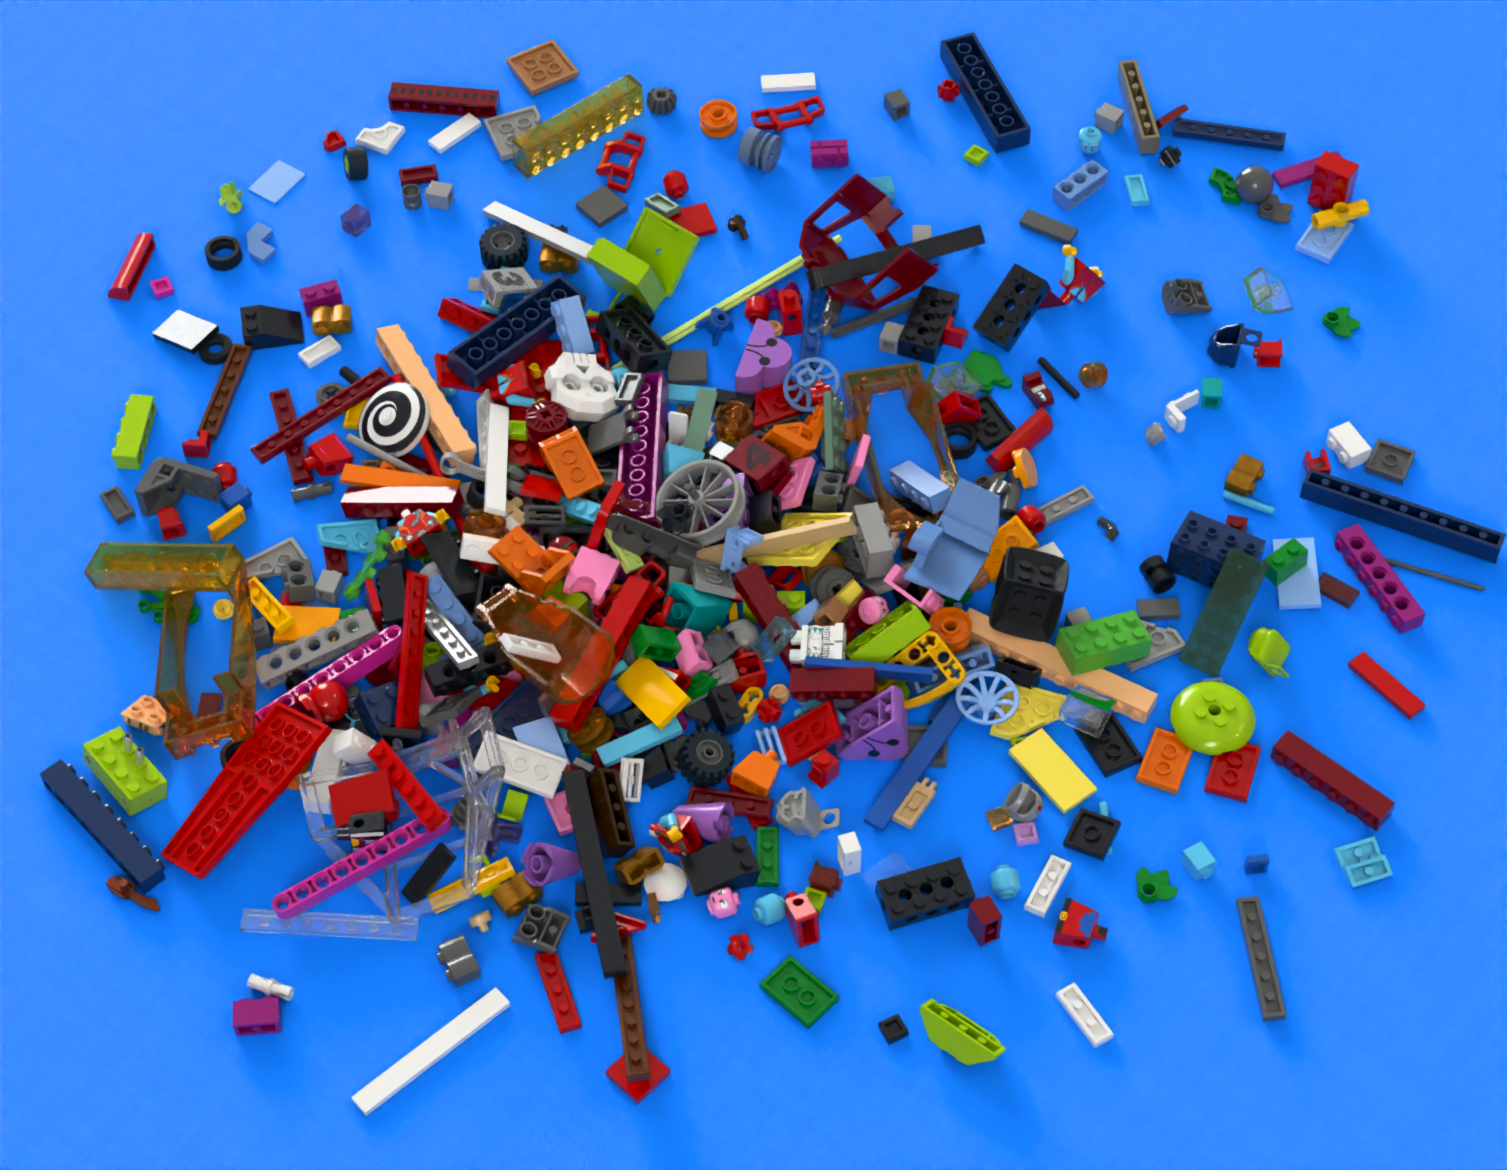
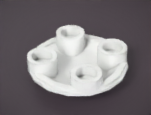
(667, 882)

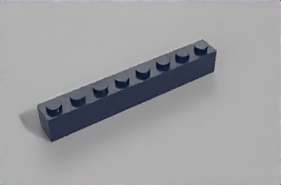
(102, 826)

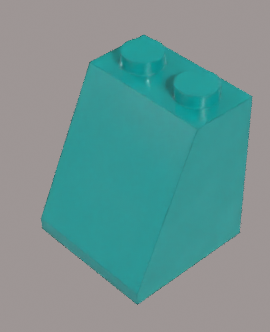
(696, 609)

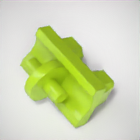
(231, 197)

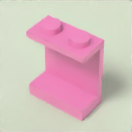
(930, 602)

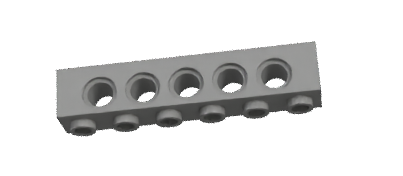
(327, 651)

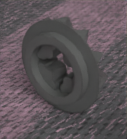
(328, 390)

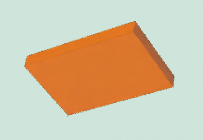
(1164, 762)

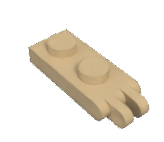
(915, 803)

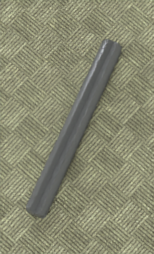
(873, 318)

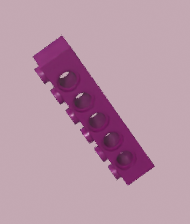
(1379, 579)

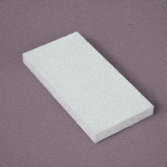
(526, 767)

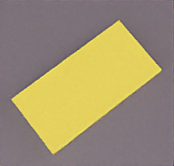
(1052, 771)

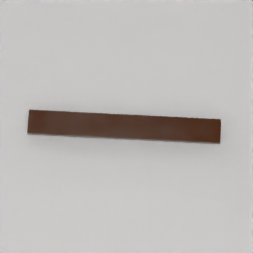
(631, 1018)

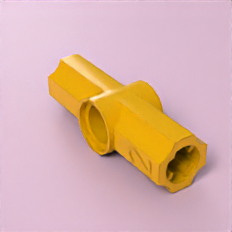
(1340, 214)

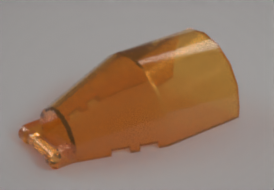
(582, 644)

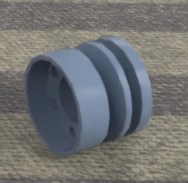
(759, 149)

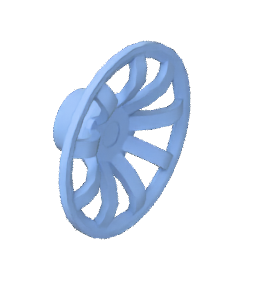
(987, 702)

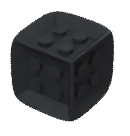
(1029, 594)

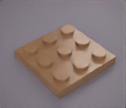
(542, 67)

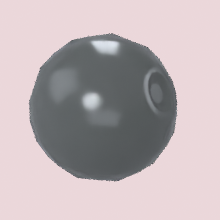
(1254, 184)

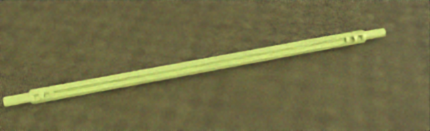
(736, 299)

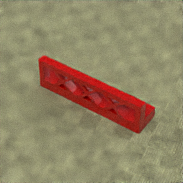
(464, 314)

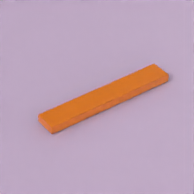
(377, 477)

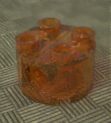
(733, 421)
(484, 524)

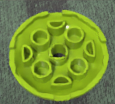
(1211, 733)

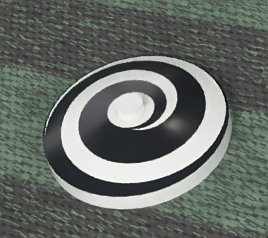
(395, 419)

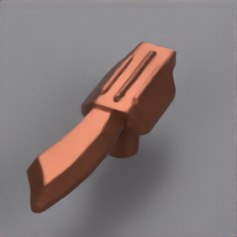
(126, 890)

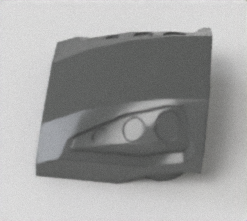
(1185, 297)
(541, 928)

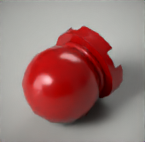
(325, 702)

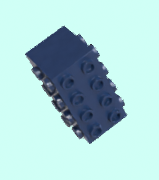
(1204, 545)

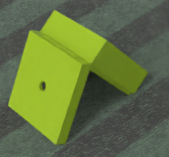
(637, 267)

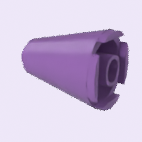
(710, 819)
(548, 863)

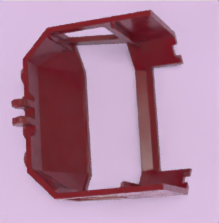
(877, 213)

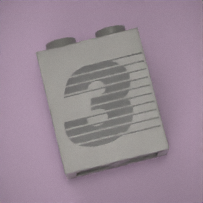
(505, 281)

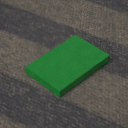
(799, 992)

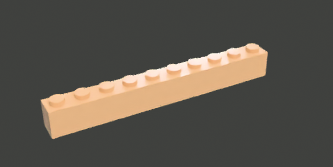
(442, 422)
(1131, 698)

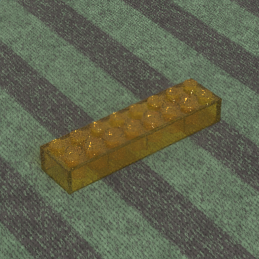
(578, 126)
(164, 566)

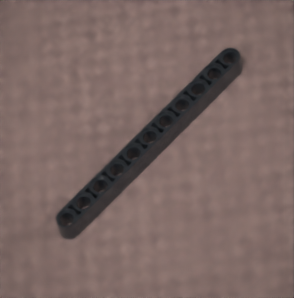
(877, 261)
(594, 874)

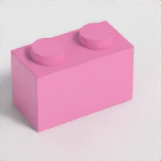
(692, 656)

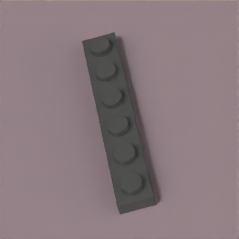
(1260, 959)

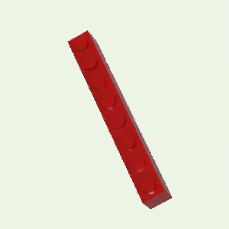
(620, 623)

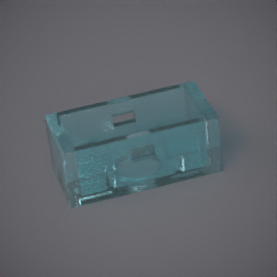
(764, 645)

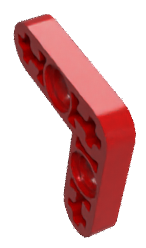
(604, 514)

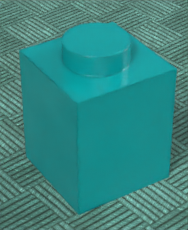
(1211, 393)

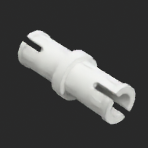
(270, 987)

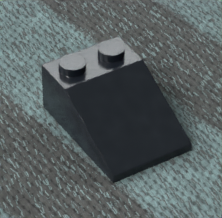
(270, 327)
(720, 866)

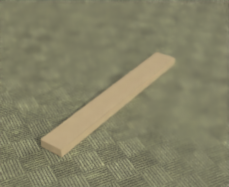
(788, 539)

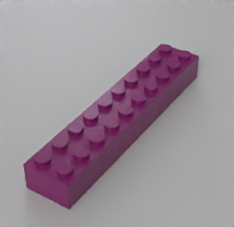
(643, 461)

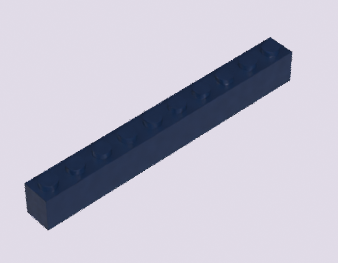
(1402, 515)

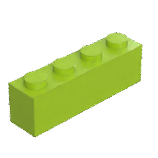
(134, 432)

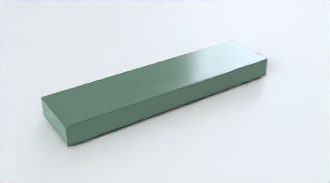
(700, 419)

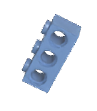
(1080, 185)

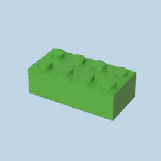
(1103, 642)

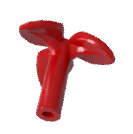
(659, 618)

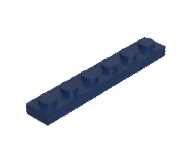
(1229, 134)

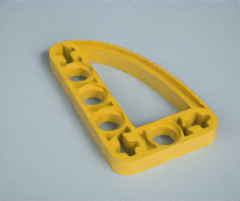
(934, 652)

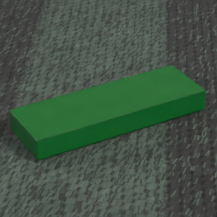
(768, 856)

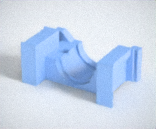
(735, 544)

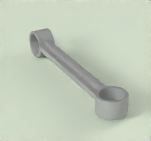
(474, 472)

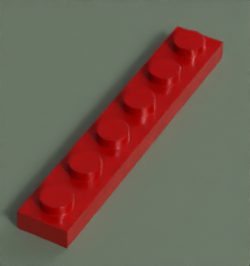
(408, 786)

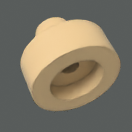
(481, 920)

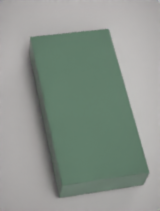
(662, 205)

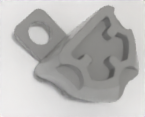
(802, 814)

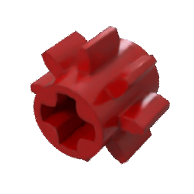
(948, 90)
(817, 391)
(769, 710)

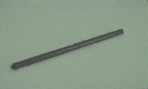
(1434, 574)

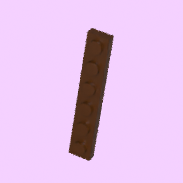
(225, 390)

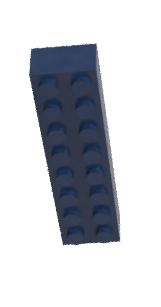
(985, 92)
(510, 334)

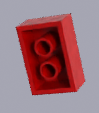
(1332, 181)

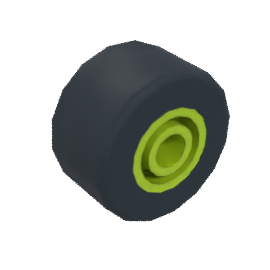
(355, 163)

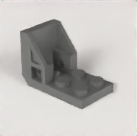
(167, 474)

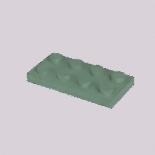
(834, 433)

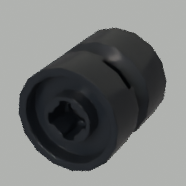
(1157, 574)

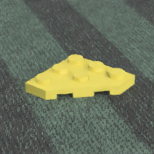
(1034, 711)

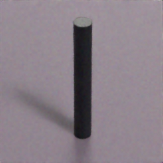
(1058, 377)

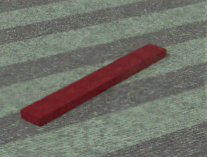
(320, 415)

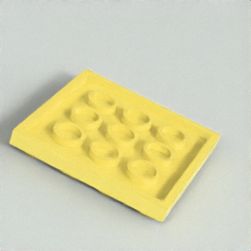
(804, 555)

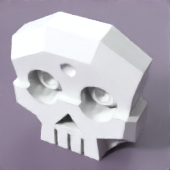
(582, 387)

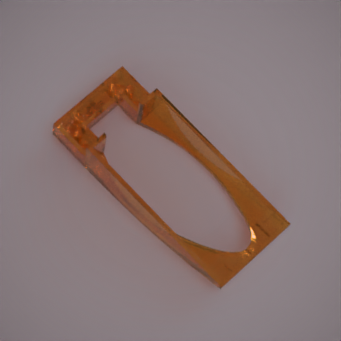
(922, 405)
(238, 684)

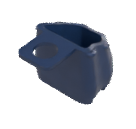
(1226, 343)

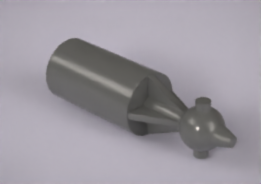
(830, 316)
(1010, 498)

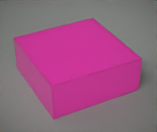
(162, 287)

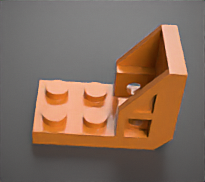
(797, 438)
(571, 463)
(529, 563)

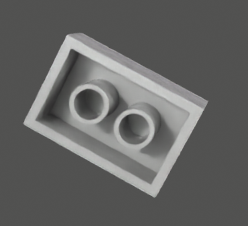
(873, 540)

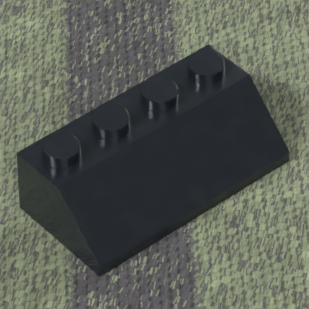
(458, 572)

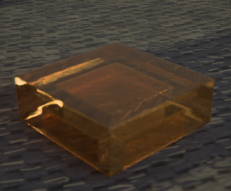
(998, 818)
(653, 908)

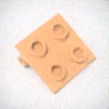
(146, 715)

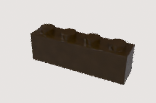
(610, 813)

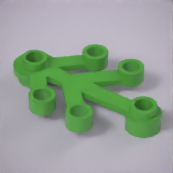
(352, 589)

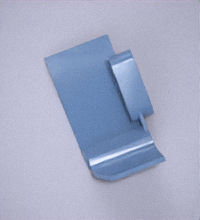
(958, 543)

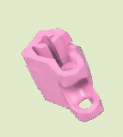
(592, 574)

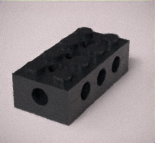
(1005, 297)
(633, 340)
(923, 344)
(926, 880)

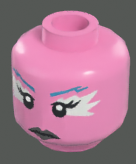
(874, 609)
(723, 902)

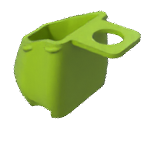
(1269, 650)

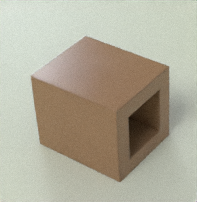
(830, 612)

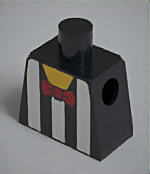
(364, 830)

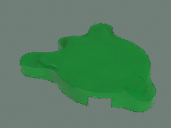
(987, 371)

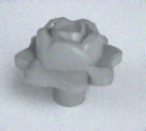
(1154, 434)

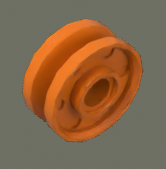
(718, 119)
(951, 619)

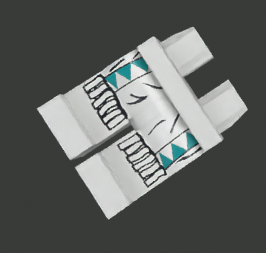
(819, 642)

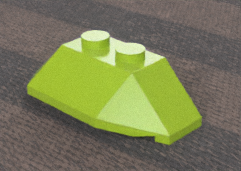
(959, 1034)

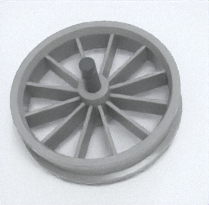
(704, 500)

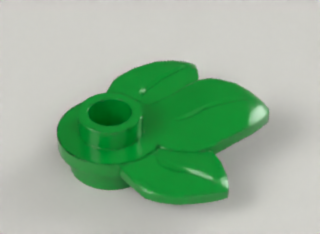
(1340, 322)
(1156, 884)

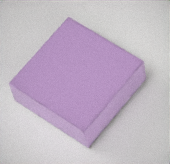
(1025, 833)

